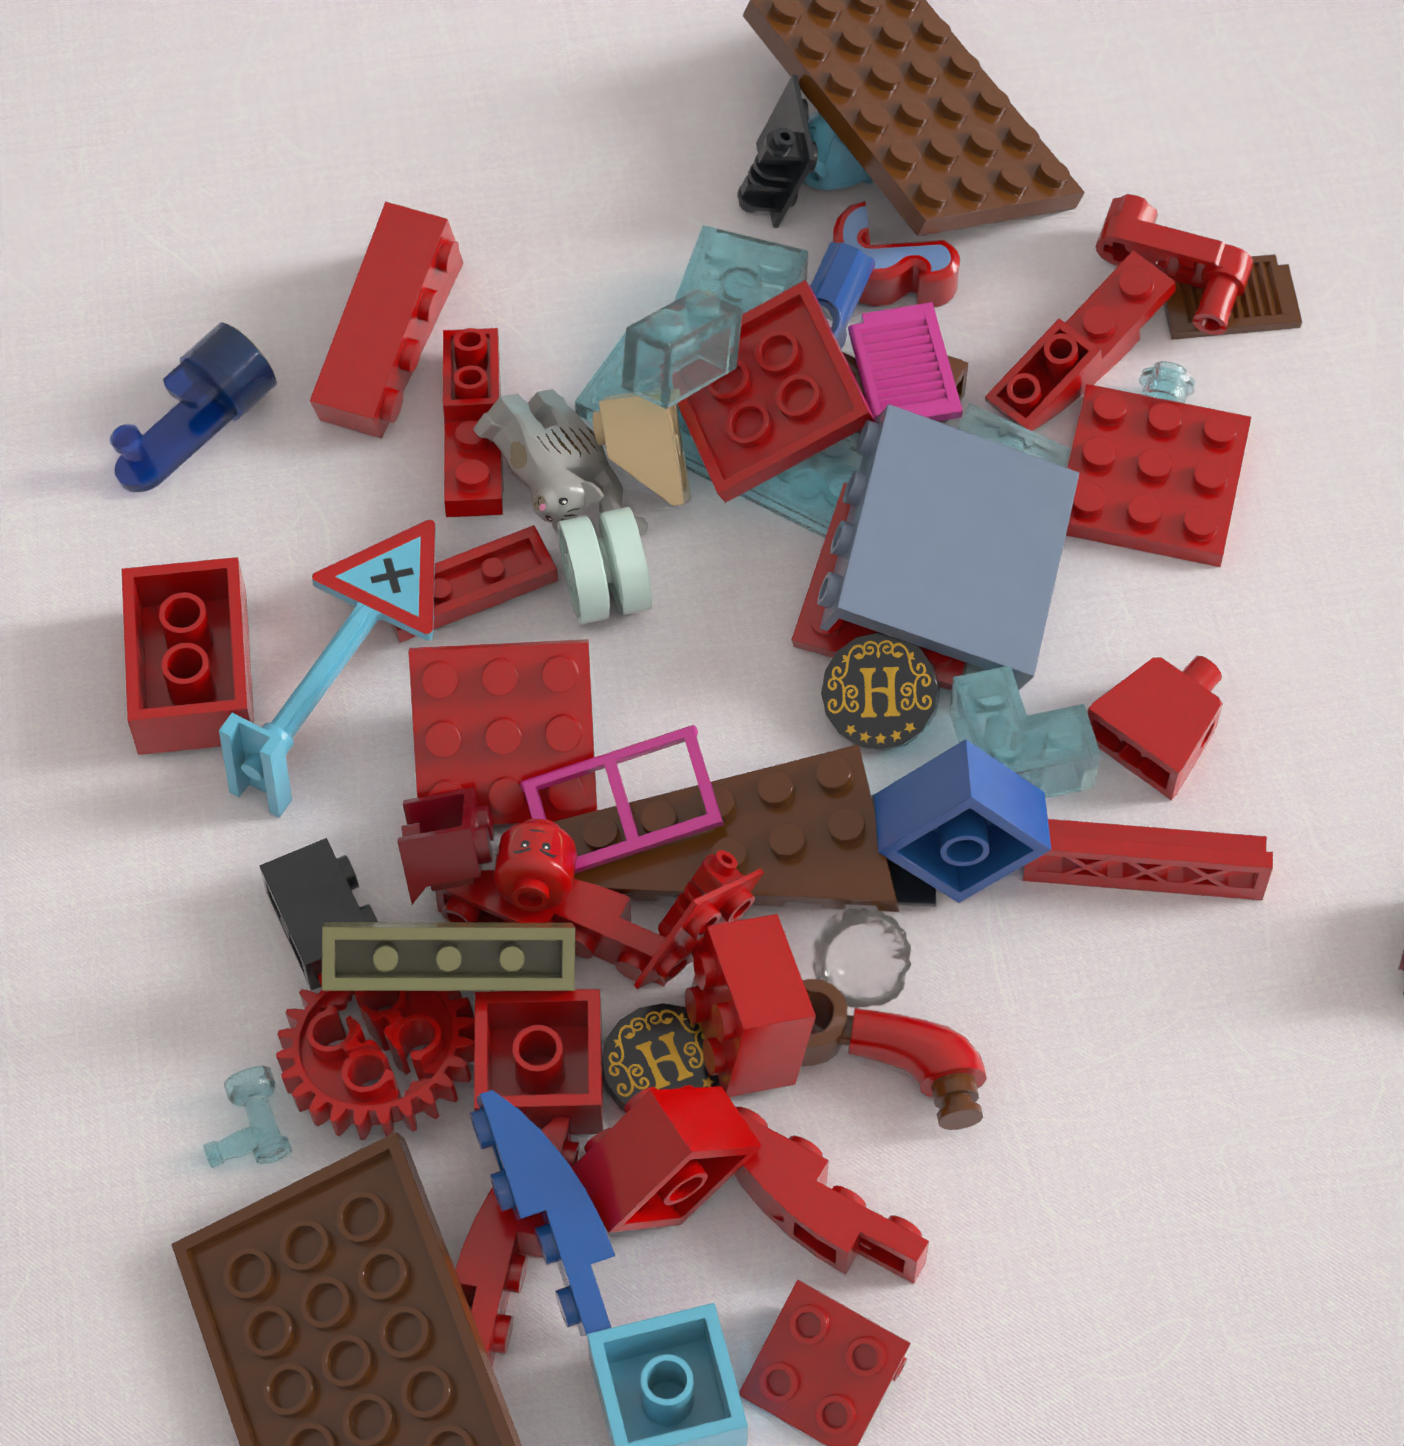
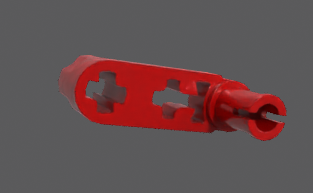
(1179, 254)

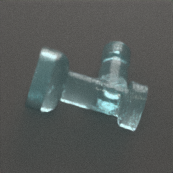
(251, 1090)

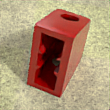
(1159, 720)

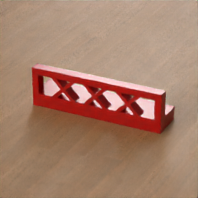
(1154, 860)

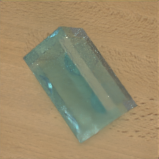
(681, 348)

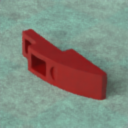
(1084, 346)
(469, 390)
(596, 912)
(832, 1224)
(491, 1259)

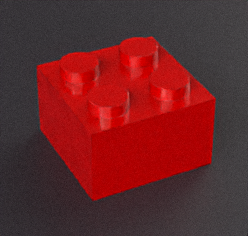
(750, 1005)
(542, 1054)
(664, 1157)

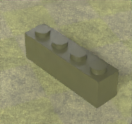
(448, 956)

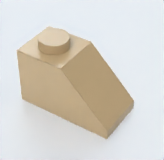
(644, 443)

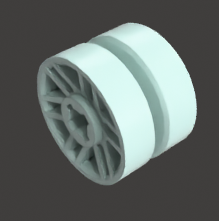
(604, 565)

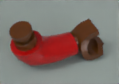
(932, 1053)

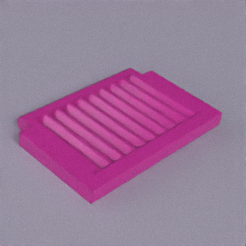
(905, 362)

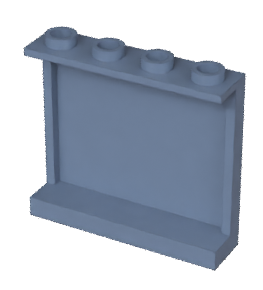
(949, 542)

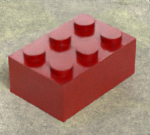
(185, 653)

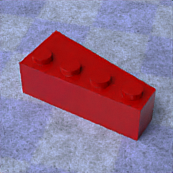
(387, 320)

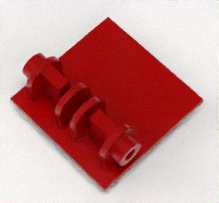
(712, 897)
(824, 1368)

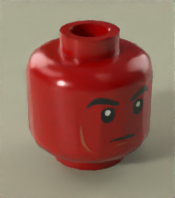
(535, 862)

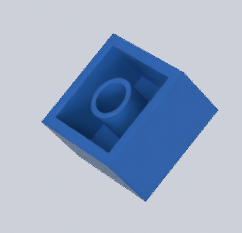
(962, 821)

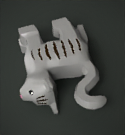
(553, 456)

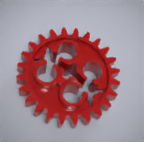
(331, 1077)

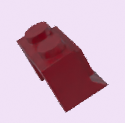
(444, 841)

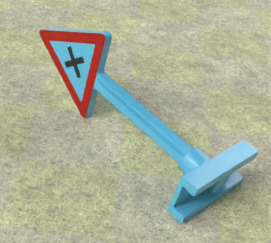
(383, 583)

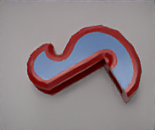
(900, 268)

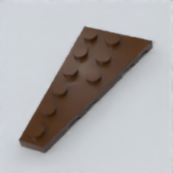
(797, 821)

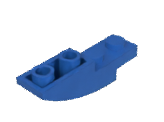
(540, 1180)

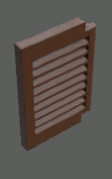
(1264, 306)

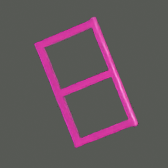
(610, 761)

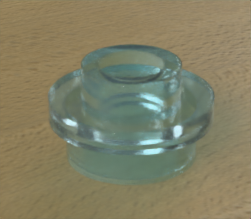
(1167, 382)

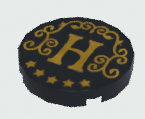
(880, 691)
(654, 1049)

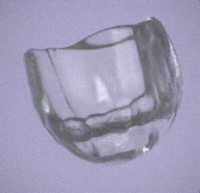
(862, 956)

